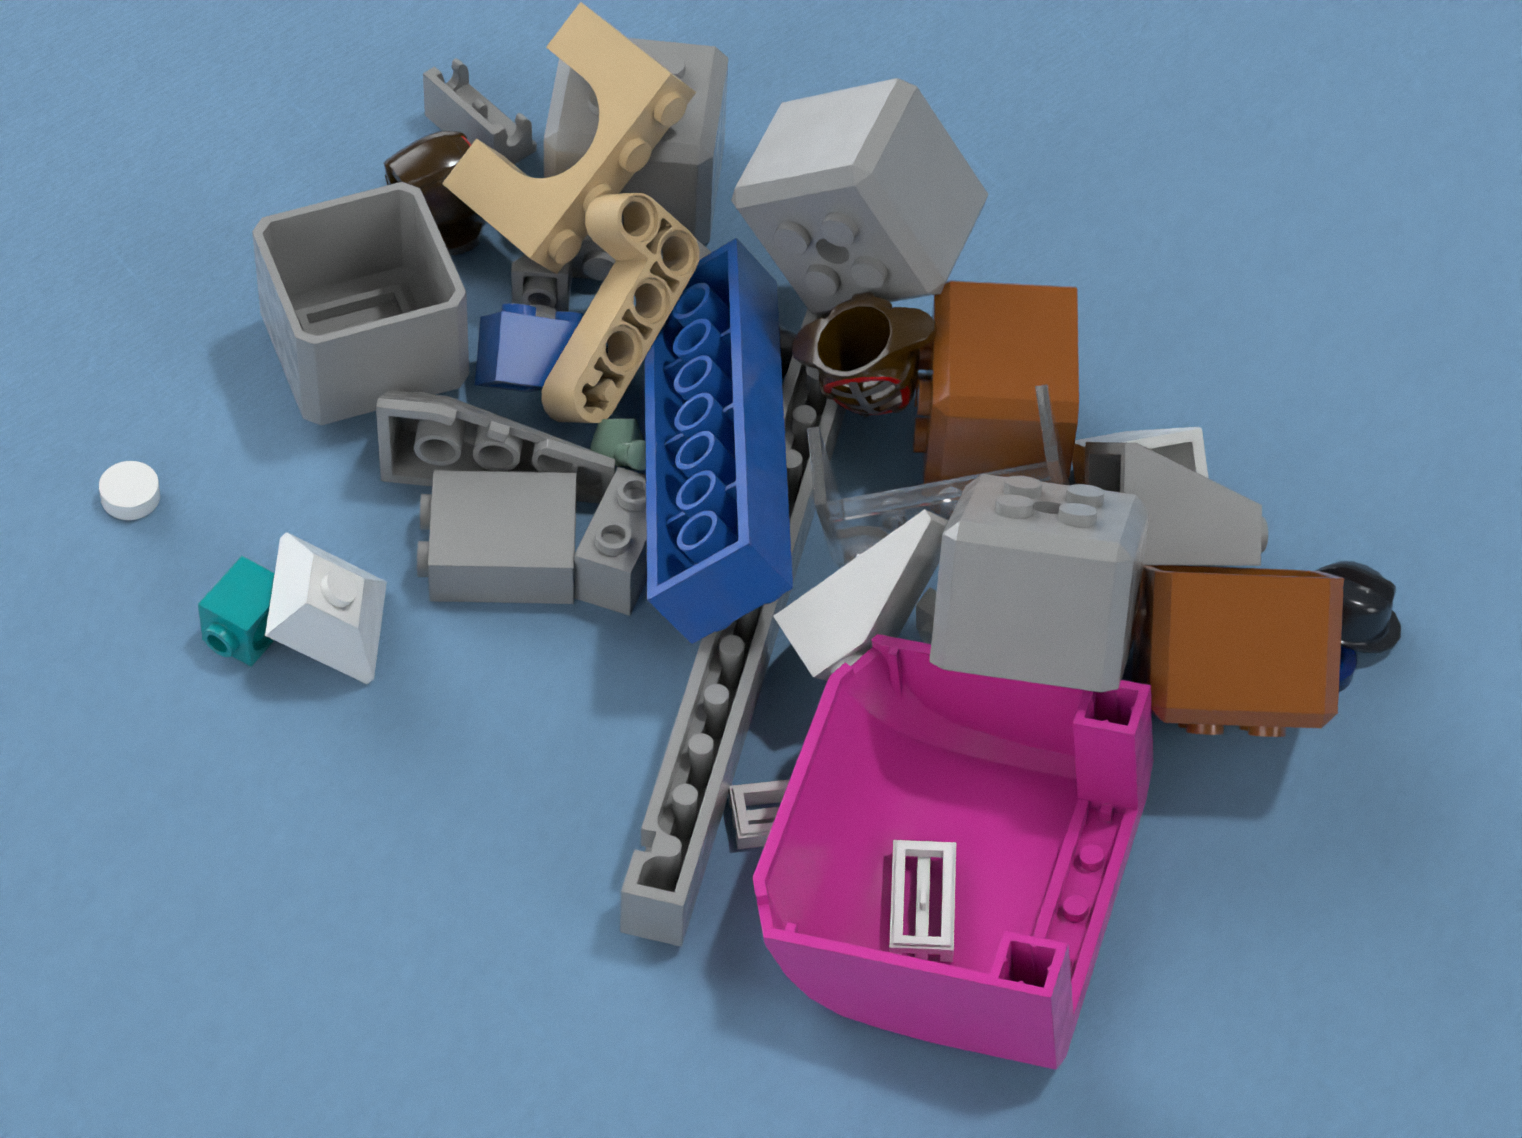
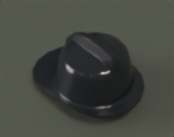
(1367, 610)

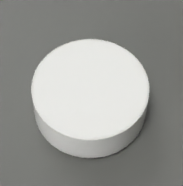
(129, 490)

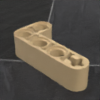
(585, 379)

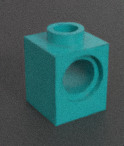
(237, 612)

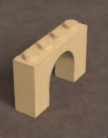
(636, 109)

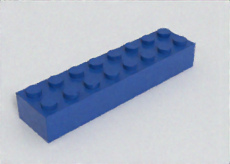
(717, 449)

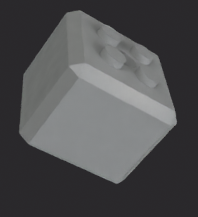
(688, 157)
(860, 195)
(361, 301)
(1040, 582)

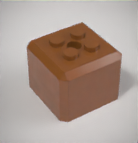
(983, 375)
(1239, 647)

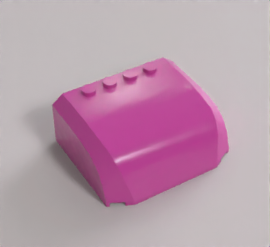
(1043, 818)

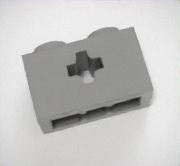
(613, 551)

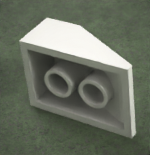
(864, 597)

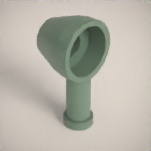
(620, 441)

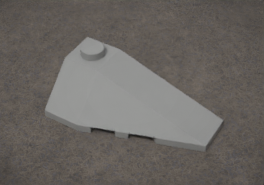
(441, 433)

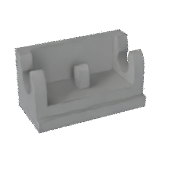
(464, 109)

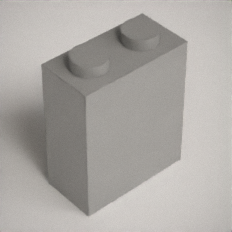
(499, 537)

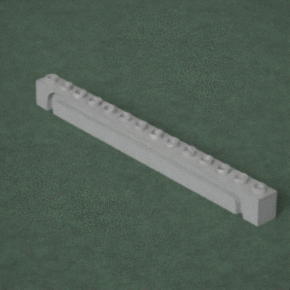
(719, 706)

